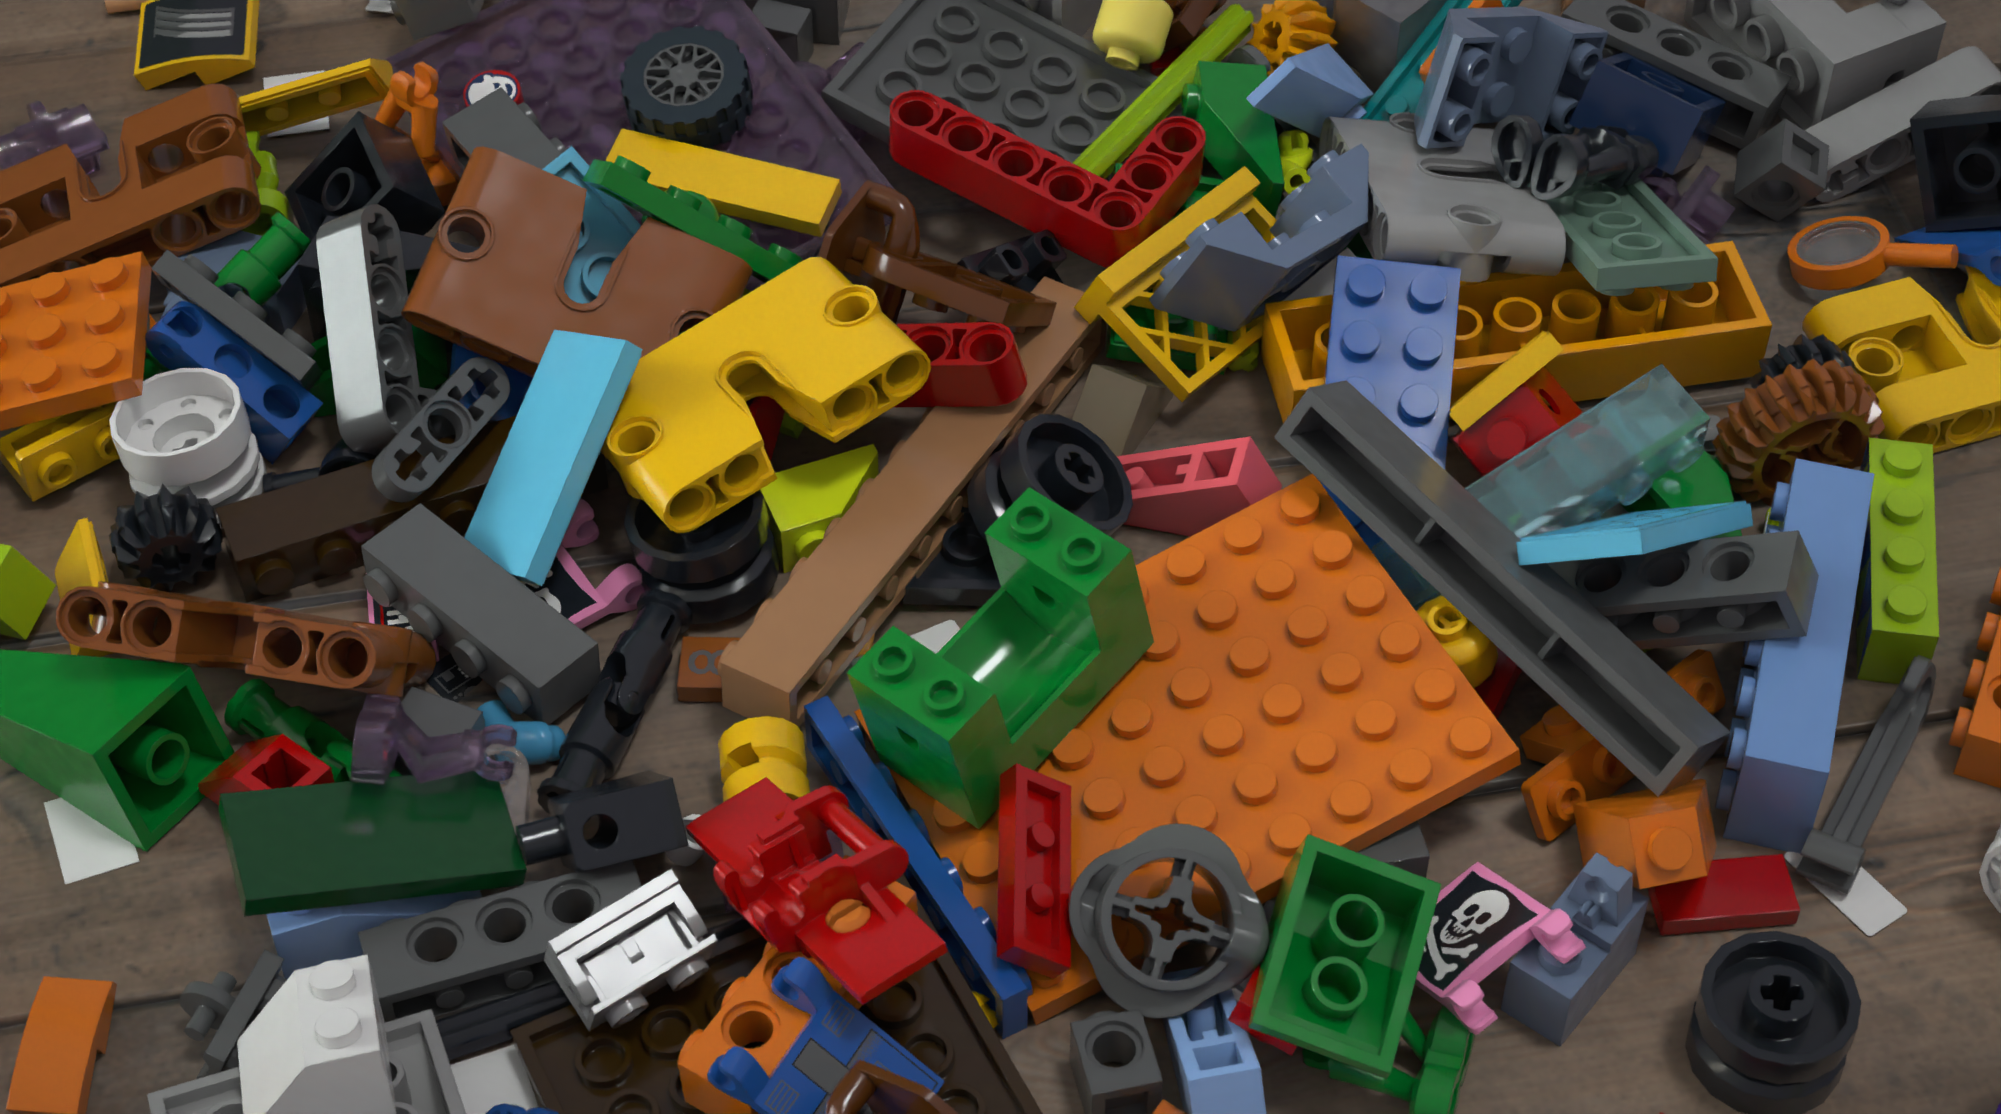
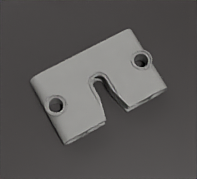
(1447, 203)

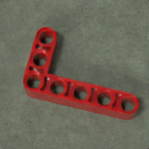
(1043, 190)
(969, 368)

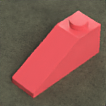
(1196, 484)

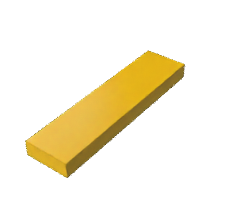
(734, 182)

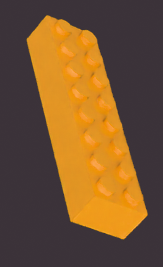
(1607, 340)

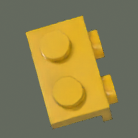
(59, 450)

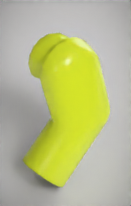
(1294, 158)

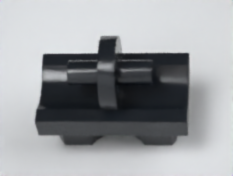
(1020, 261)

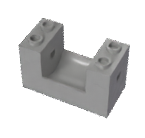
(1828, 52)

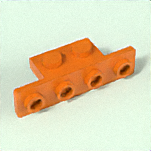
(1580, 765)

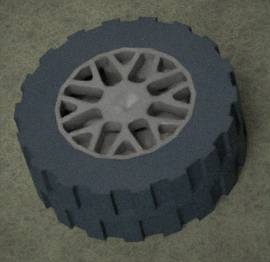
(687, 87)

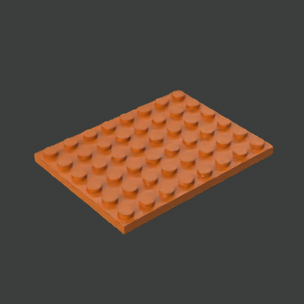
(1269, 709)

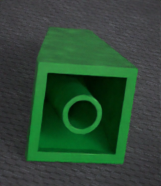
(111, 736)

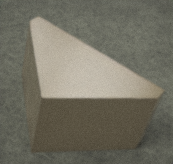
(1120, 406)

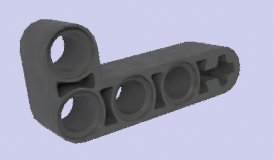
(365, 330)

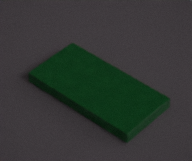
(368, 842)

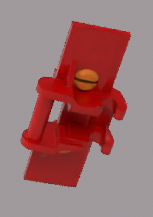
(825, 909)

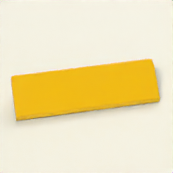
(316, 96)

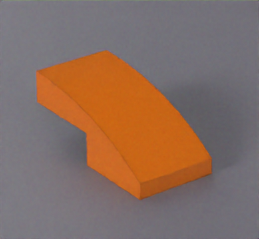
(60, 1046)

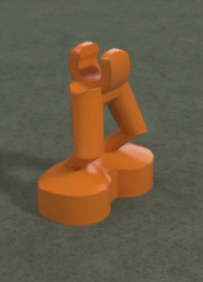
(418, 98)

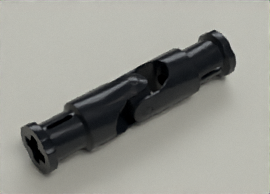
(618, 699)

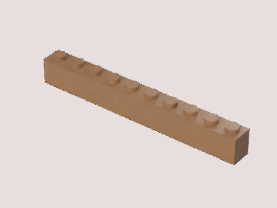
(894, 529)

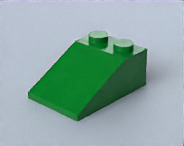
(1343, 955)

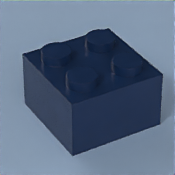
(1650, 105)

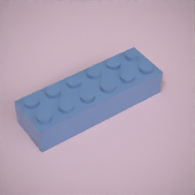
(1797, 682)

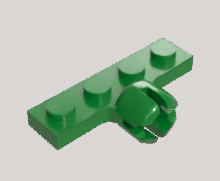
(688, 213)

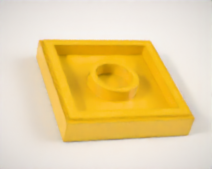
(1505, 379)

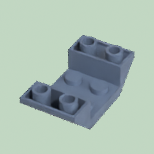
(1503, 66)
(1236, 272)

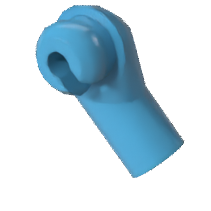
(534, 738)

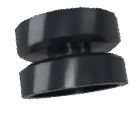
(1058, 462)
(713, 568)
(1772, 1023)

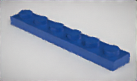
(872, 796)

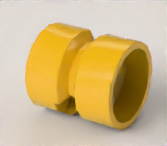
(760, 750)

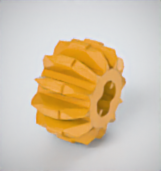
(1291, 29)

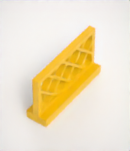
(1139, 271)

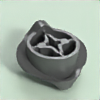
(1239, 942)

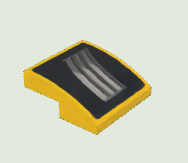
(195, 36)

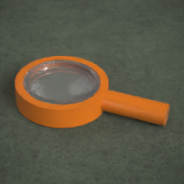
(1856, 250)

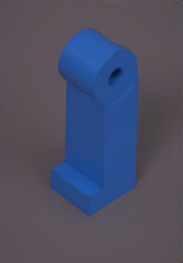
(274, 402)

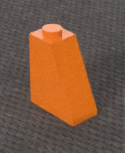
(1651, 835)

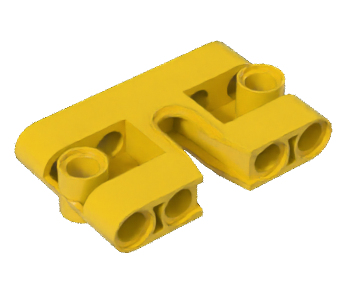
(799, 339)
(1919, 360)

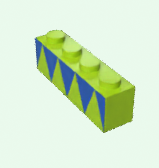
(1898, 562)

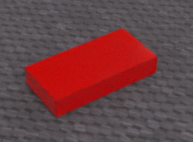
(1732, 896)

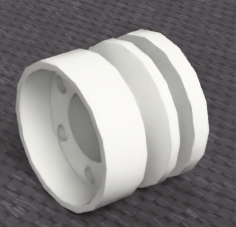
(191, 434)

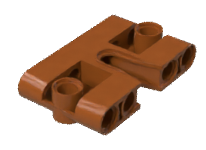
(166, 199)
(512, 288)
(246, 638)

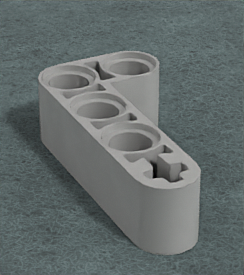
(1876, 132)

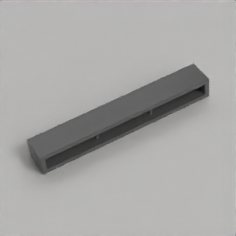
(1520, 608)

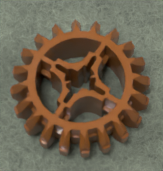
(1801, 414)

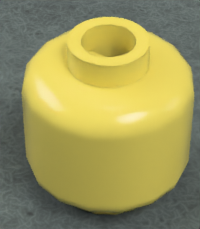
(1132, 31)

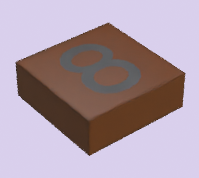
(698, 668)

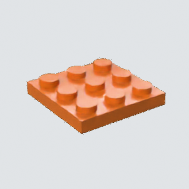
(73, 339)

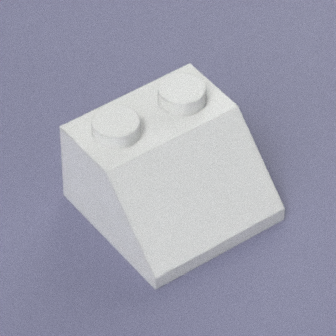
(319, 1046)

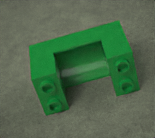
(1017, 670)

